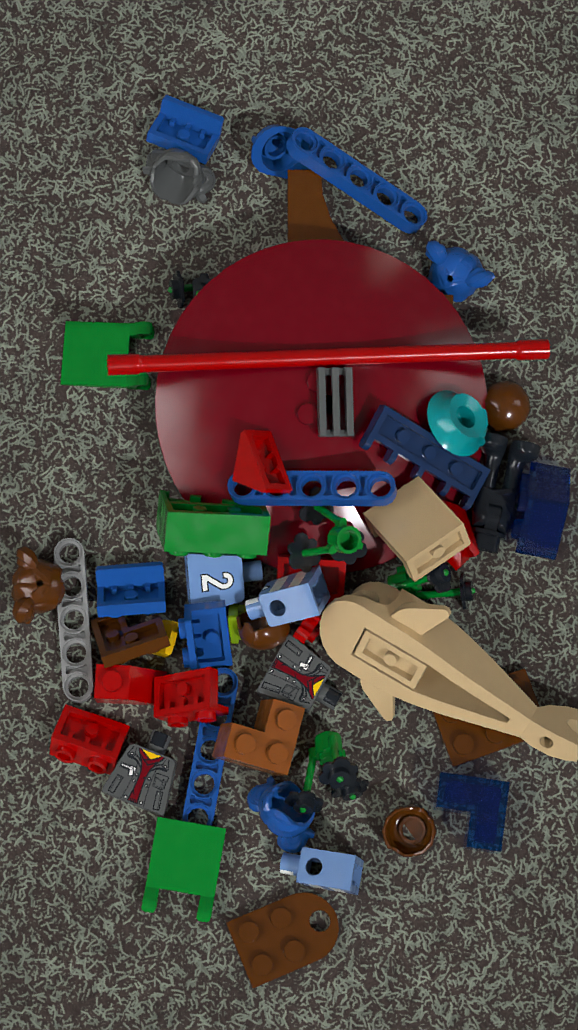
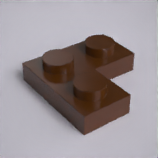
(120, 643)

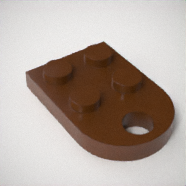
(281, 938)

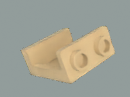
(418, 528)

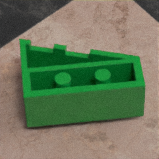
(211, 527)

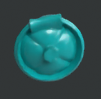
(457, 422)

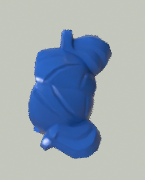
(461, 265)
(279, 817)

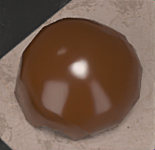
(506, 406)
(259, 634)
(418, 822)

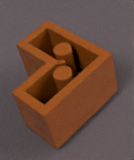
(268, 745)

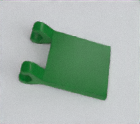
(87, 351)
(185, 861)

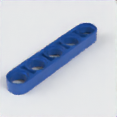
(341, 179)
(328, 494)
(214, 767)

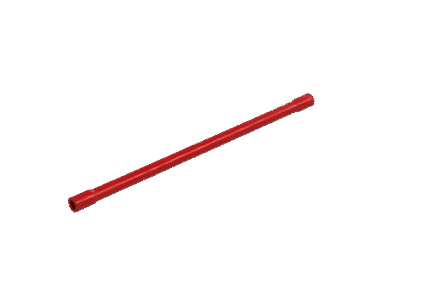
(135, 363)

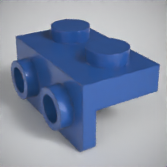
(186, 128)
(130, 589)
(206, 635)

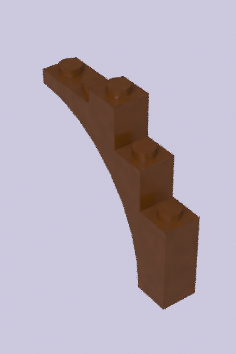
(308, 212)

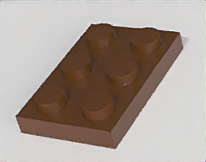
(471, 741)

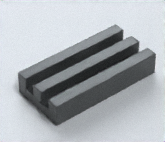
(335, 372)

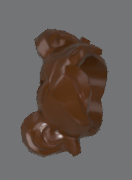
(26, 594)

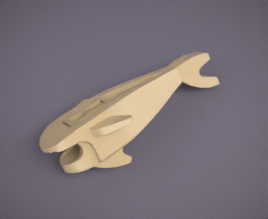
(426, 659)

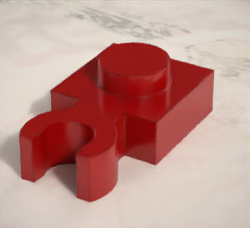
(308, 629)

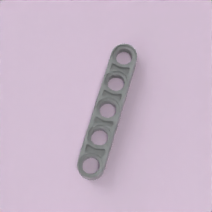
(78, 636)

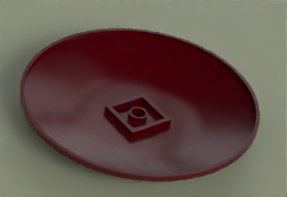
(298, 300)

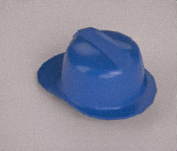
(270, 151)

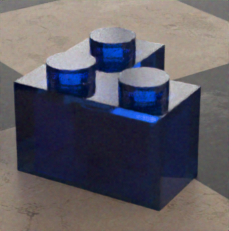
(544, 509)
(483, 803)

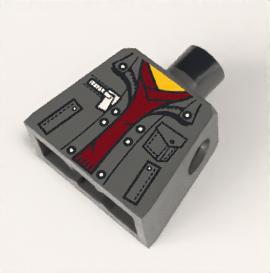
(299, 678)
(144, 775)

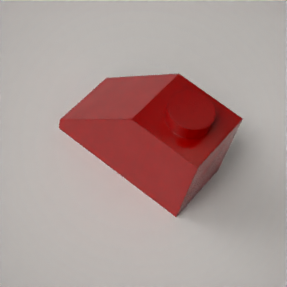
(125, 684)

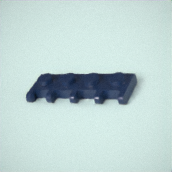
(425, 452)

